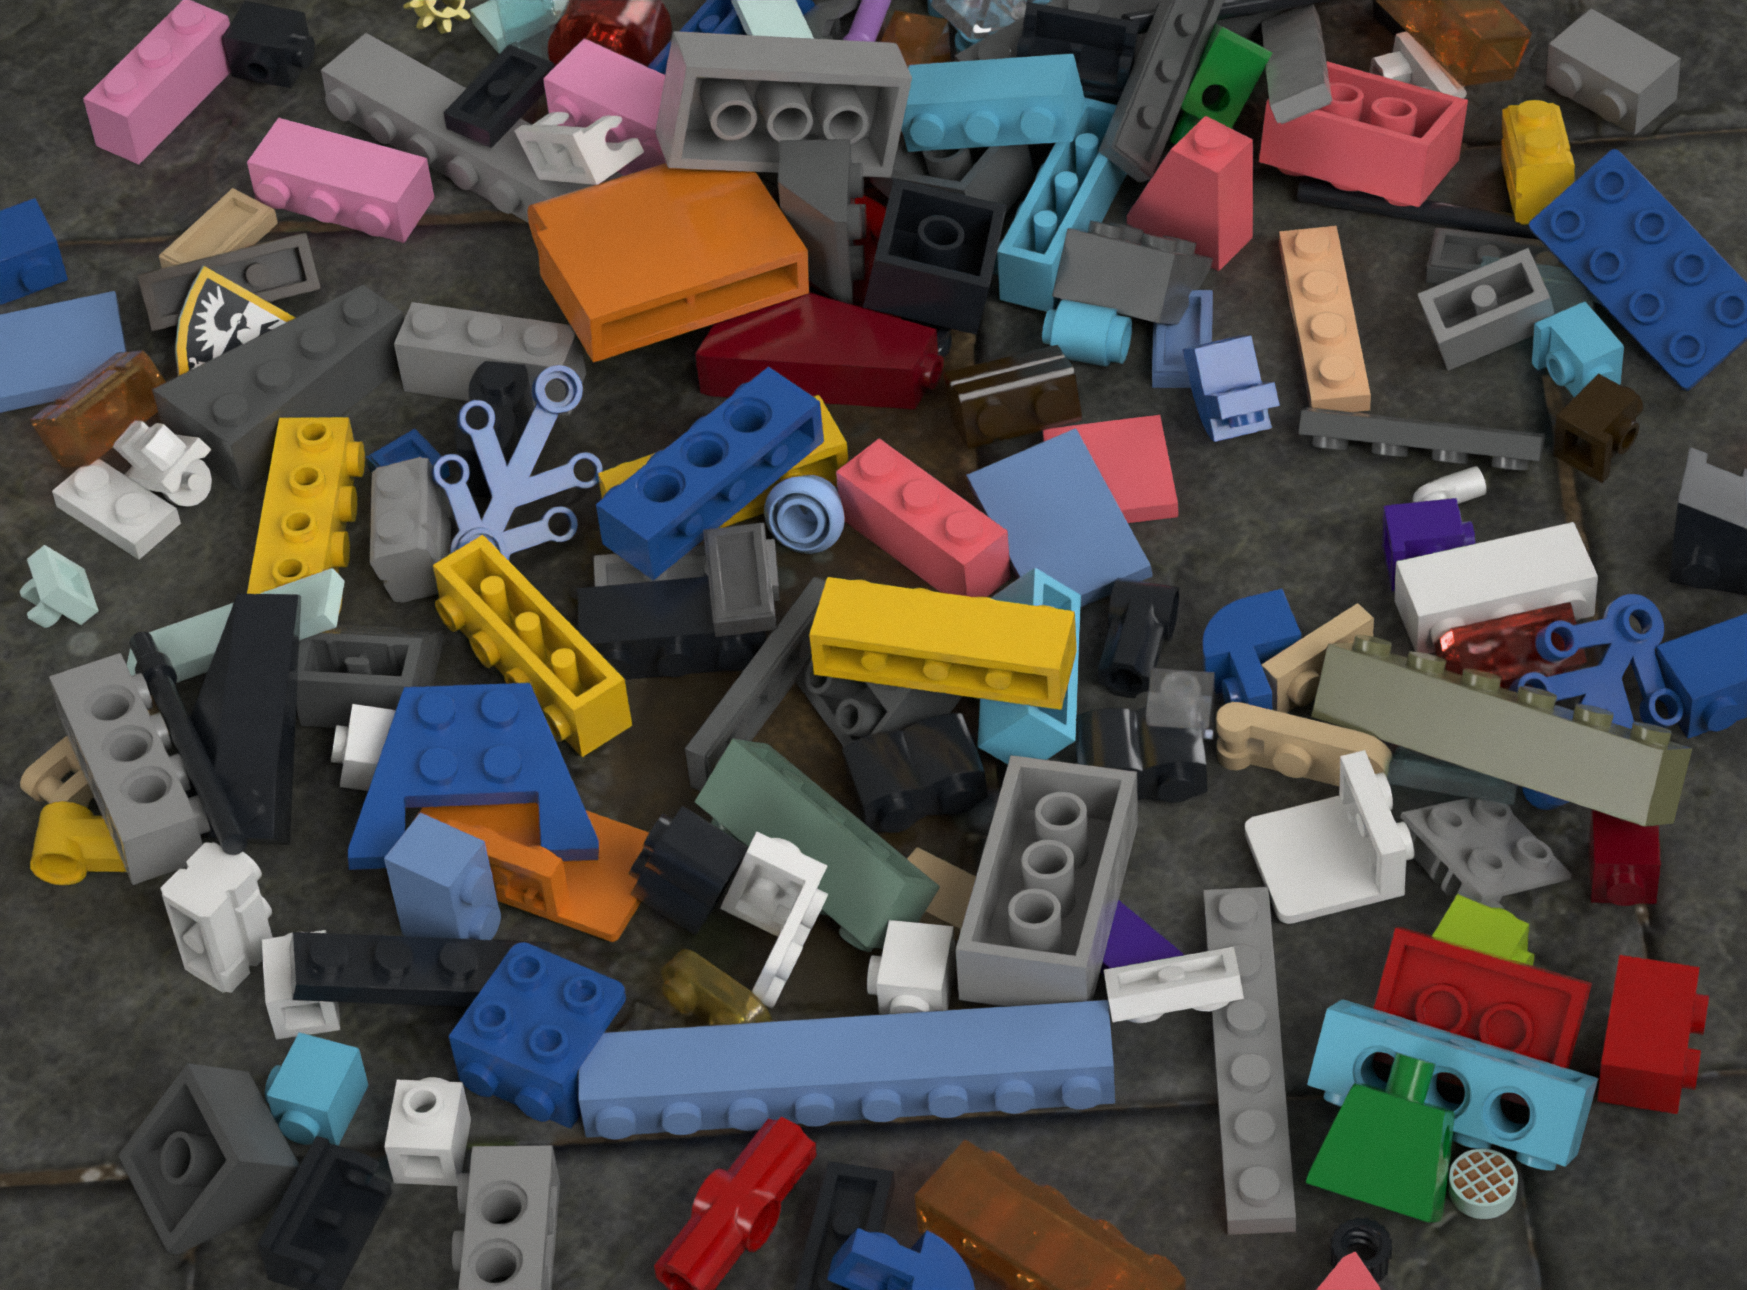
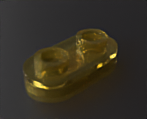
(708, 992)

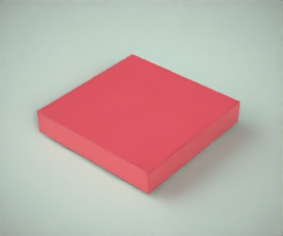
(1133, 464)

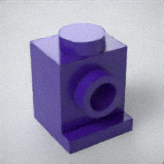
(1421, 530)

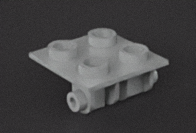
(1480, 850)

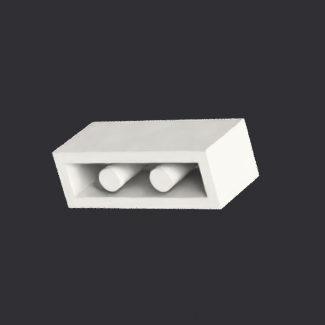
(1494, 582)

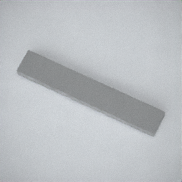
(1298, 63)

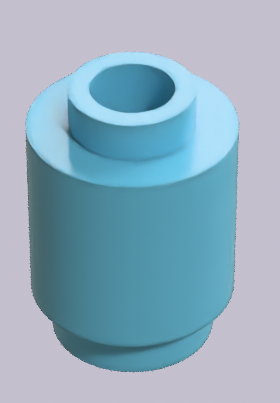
(1088, 332)

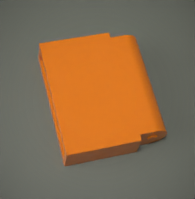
(665, 254)

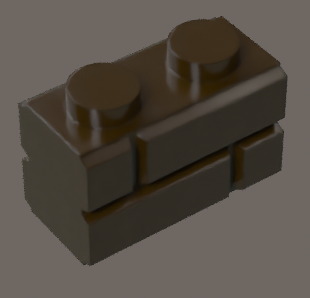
(1013, 396)

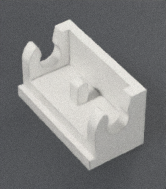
(575, 152)

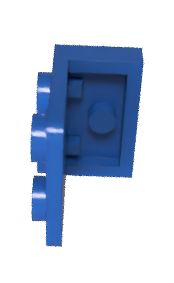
(534, 1032)

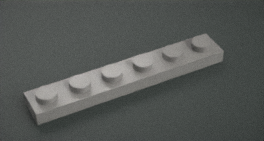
(1251, 1069)

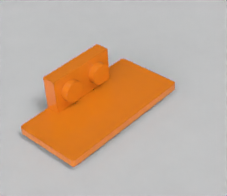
(578, 894)

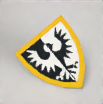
(220, 318)

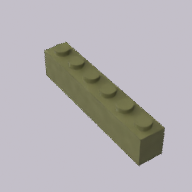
(1503, 732)

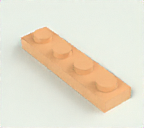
(1324, 319)

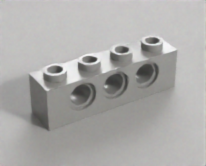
(129, 767)
(507, 1185)

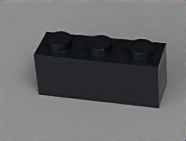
(661, 629)

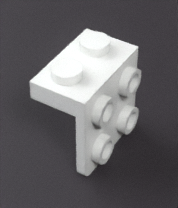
(1333, 849)
(781, 896)

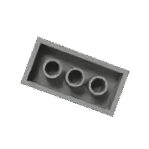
(741, 94)
(1047, 884)

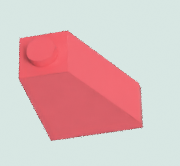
(1202, 193)

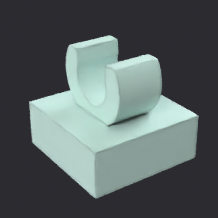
(57, 589)

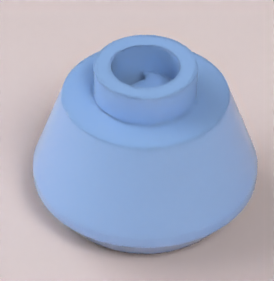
(805, 514)

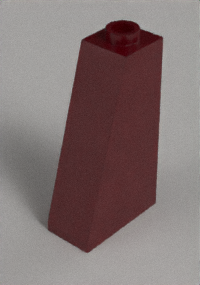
(824, 350)

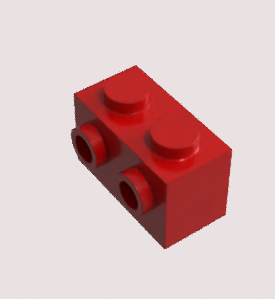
(1649, 1035)

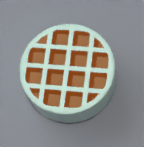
(1483, 1183)

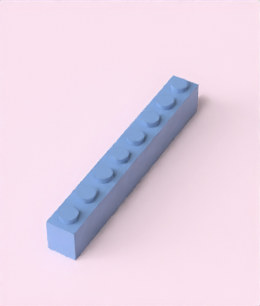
(848, 1069)

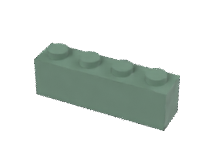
(864, 875)

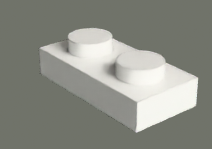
(116, 508)
(1173, 984)

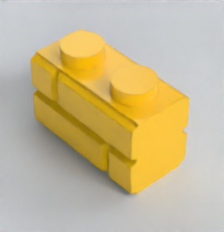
(1535, 157)

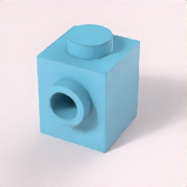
(316, 1089)

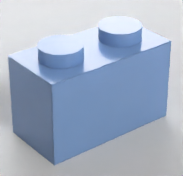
(442, 883)

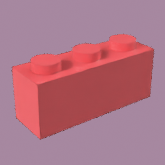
(923, 523)

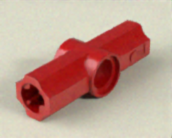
(737, 1208)

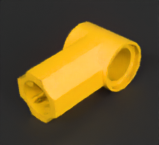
(71, 844)

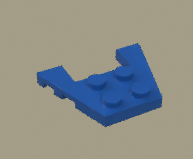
(471, 750)

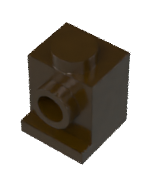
(1597, 426)

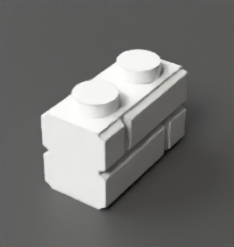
(218, 915)

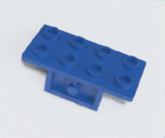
(1647, 268)

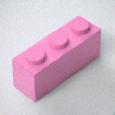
(159, 82)
(341, 180)

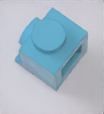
(1576, 348)

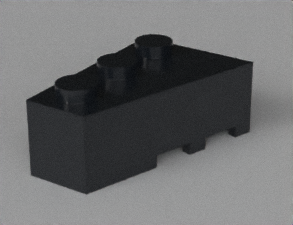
(1710, 528)

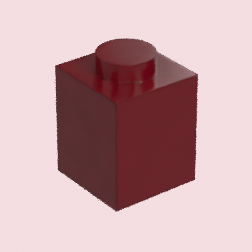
(1623, 861)

